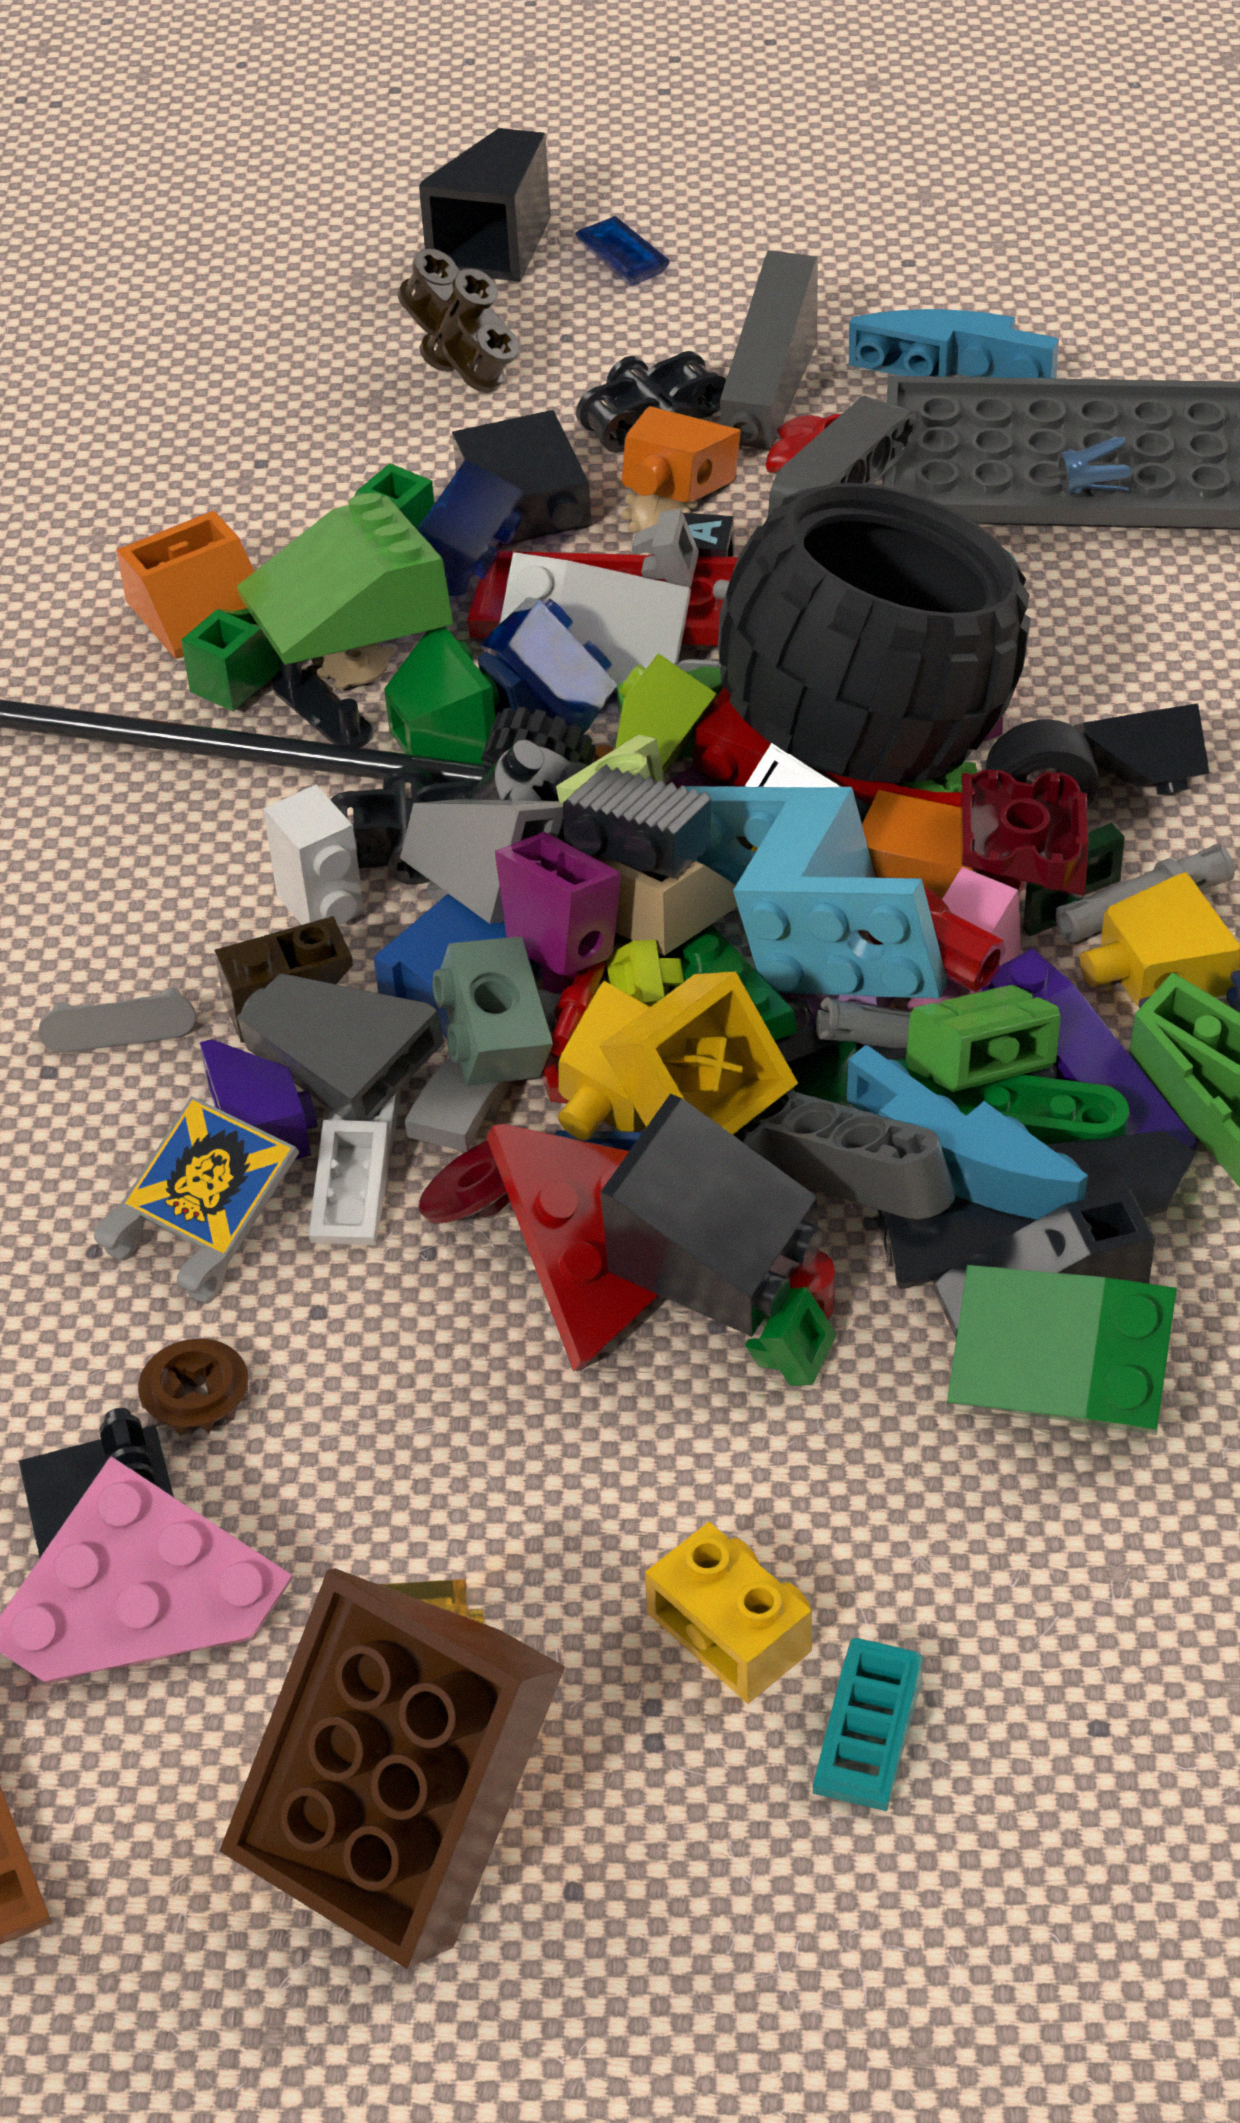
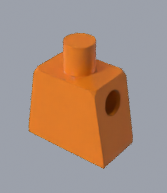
(669, 454)

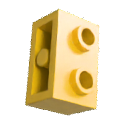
(729, 1611)

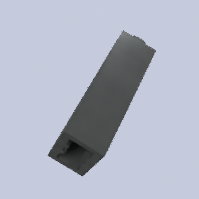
(772, 348)

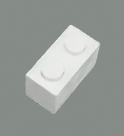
(314, 857)

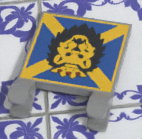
(204, 1188)

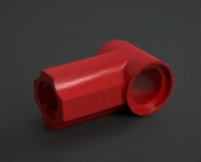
(967, 951)

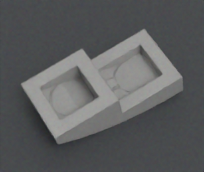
(450, 1111)

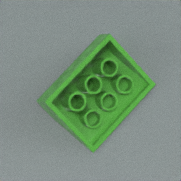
(349, 583)

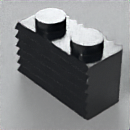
(638, 822)

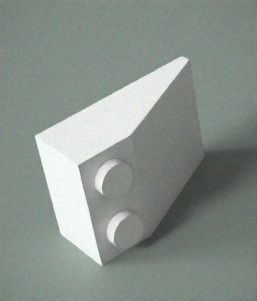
(614, 610)

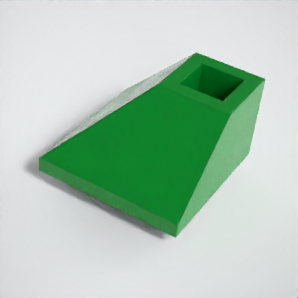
(441, 700)

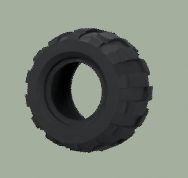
(873, 632)

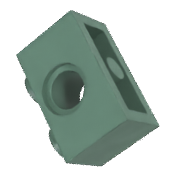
(499, 979)

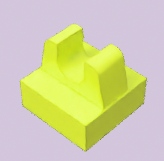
(642, 973)

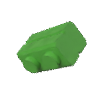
(983, 1037)

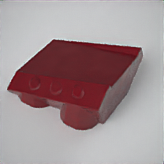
(1026, 829)

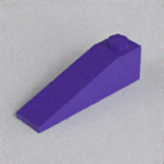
(1089, 1049)

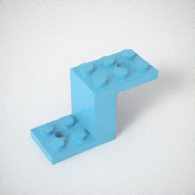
(813, 892)

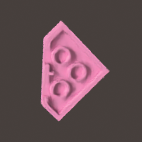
(135, 1585)

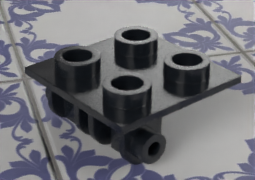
(61, 1477)

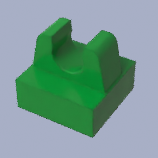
(794, 1339)

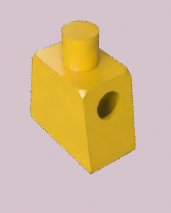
(1159, 934)
(586, 1074)

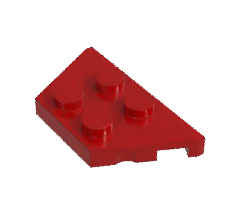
(559, 1209)

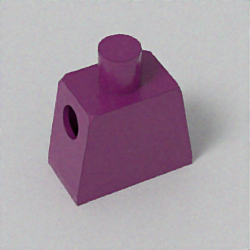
(559, 905)

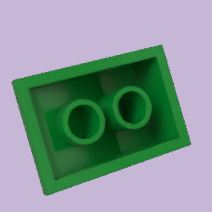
(1063, 1347)

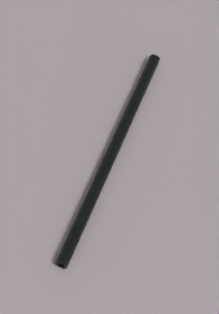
(226, 743)

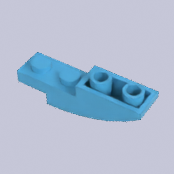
(948, 343)
(986, 1153)

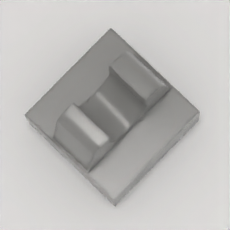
(672, 546)

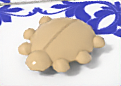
(645, 510)
(355, 665)

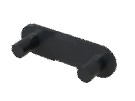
(314, 702)

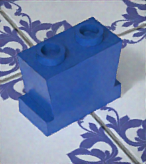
(409, 961)

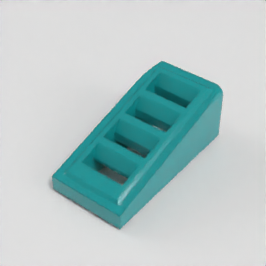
(879, 1677)

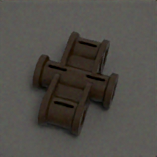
(458, 320)

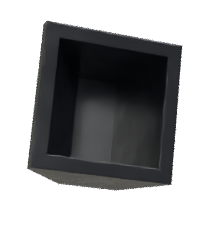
(490, 204)
(707, 1220)

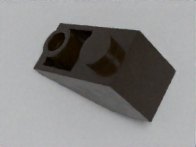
(303, 951)

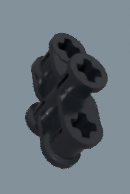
(666, 386)
(384, 816)

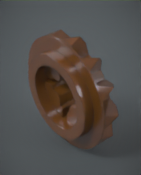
(193, 1363)

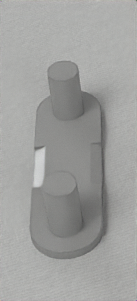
(117, 1023)

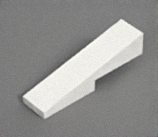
(352, 1177)

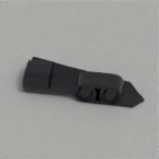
(928, 1247)

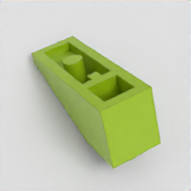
(662, 705)

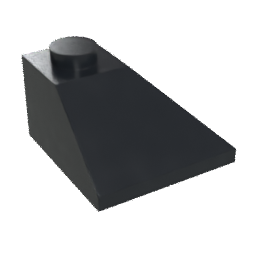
(1151, 747)

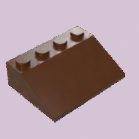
(390, 1765)

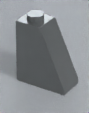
(341, 1040)

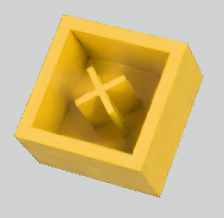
(704, 1048)

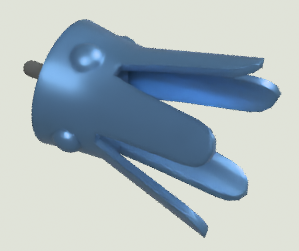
(1077, 475)

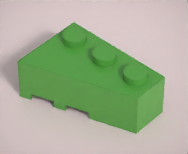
(1192, 1057)

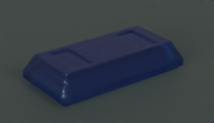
(623, 250)

